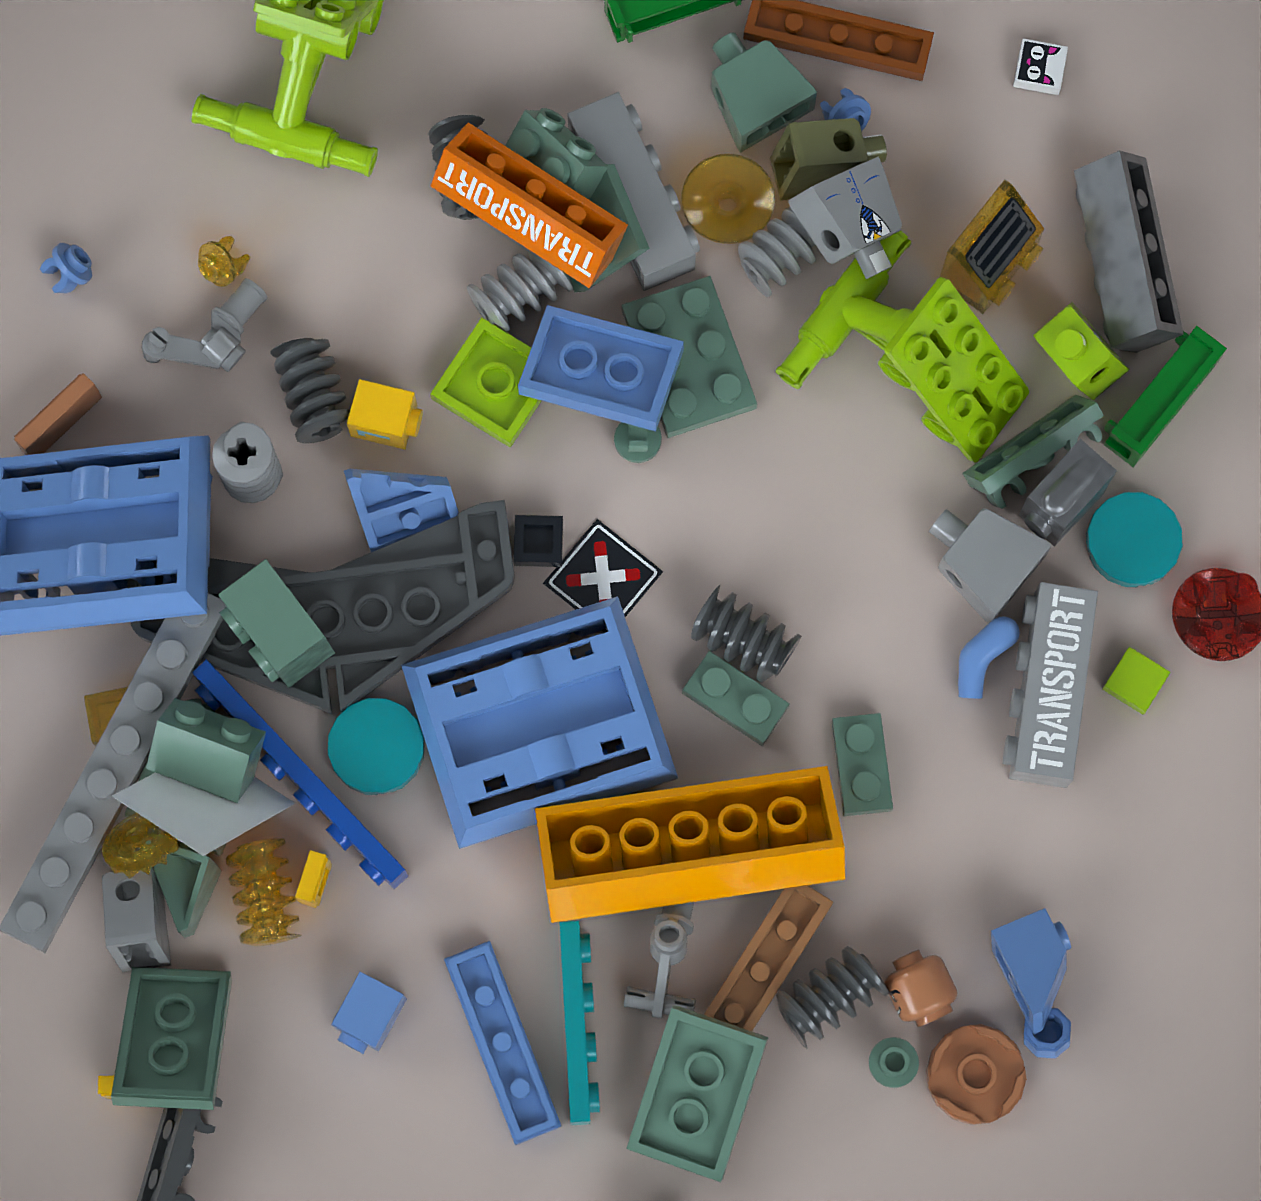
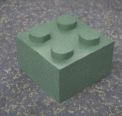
(270, 615)

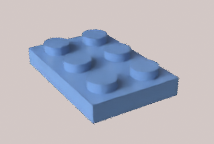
(601, 368)

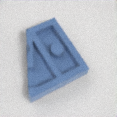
(398, 504)

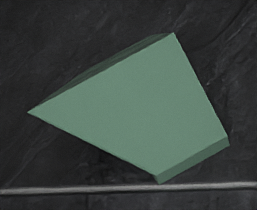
(187, 886)

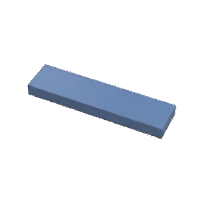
(502, 1043)

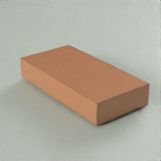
(58, 416)

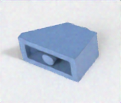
(1033, 962)

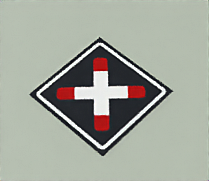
(602, 569)

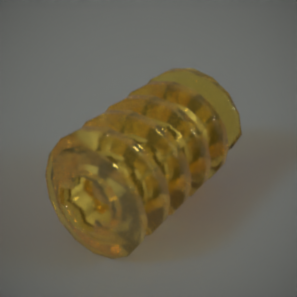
(261, 893)

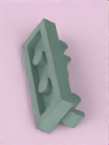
(1034, 448)

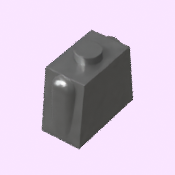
(1067, 493)

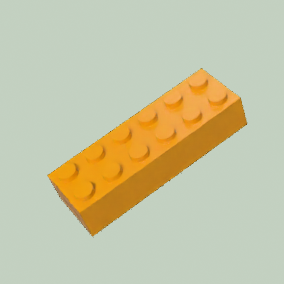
(690, 844)

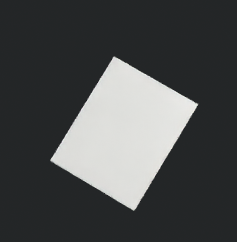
(197, 816)

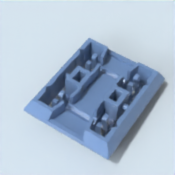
(103, 526)
(538, 718)

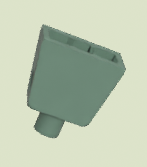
(758, 90)

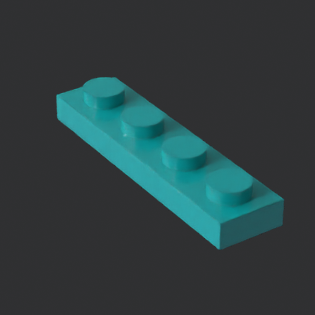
(579, 1044)

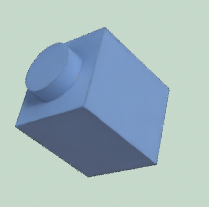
(368, 1013)

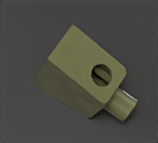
(819, 151)

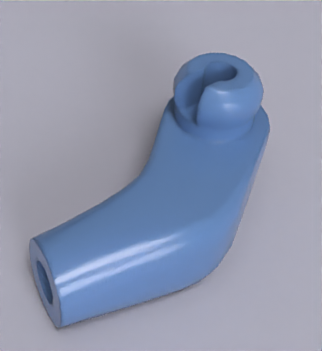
(980, 651)

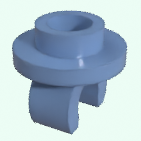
(849, 107)
(73, 264)

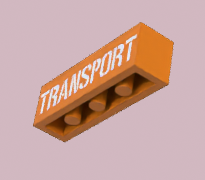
(528, 205)

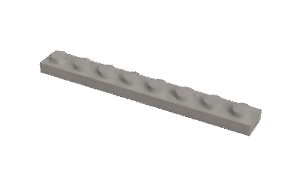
(111, 768)

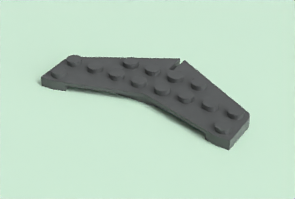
(376, 607)

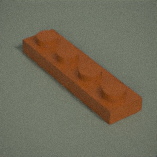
(840, 36)

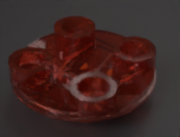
(1218, 614)

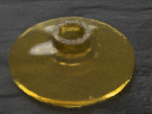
(728, 178)

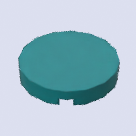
(1134, 539)
(376, 746)

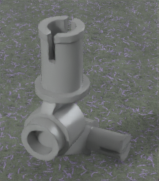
(220, 344)
(667, 948)

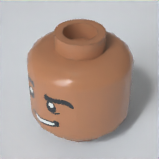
(921, 988)

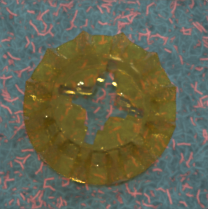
(133, 832)

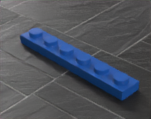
(312, 791)

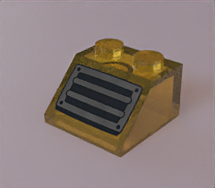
(994, 249)

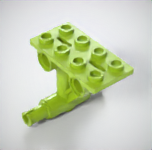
(308, 34)
(930, 350)

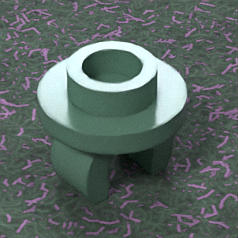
(637, 443)
(893, 1062)

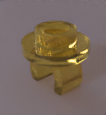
(218, 265)

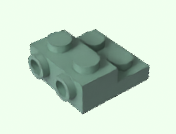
(556, 150)

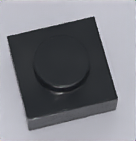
(538, 540)

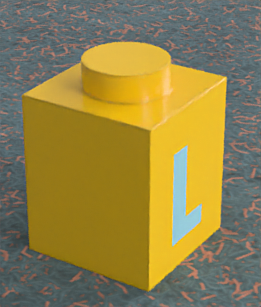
(384, 414)

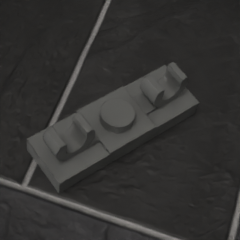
(172, 1154)

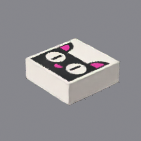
(1040, 66)

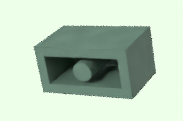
(205, 749)

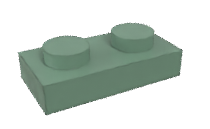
(735, 698)
(862, 764)

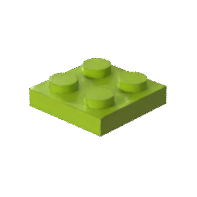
(485, 381)

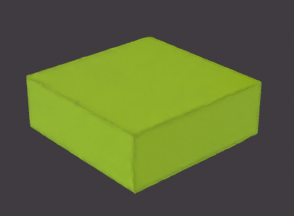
(1136, 680)

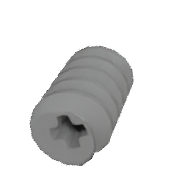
(775, 251)
(517, 288)
(247, 463)

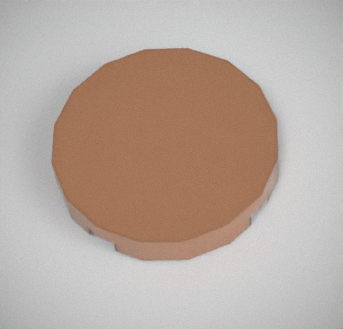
(976, 1074)

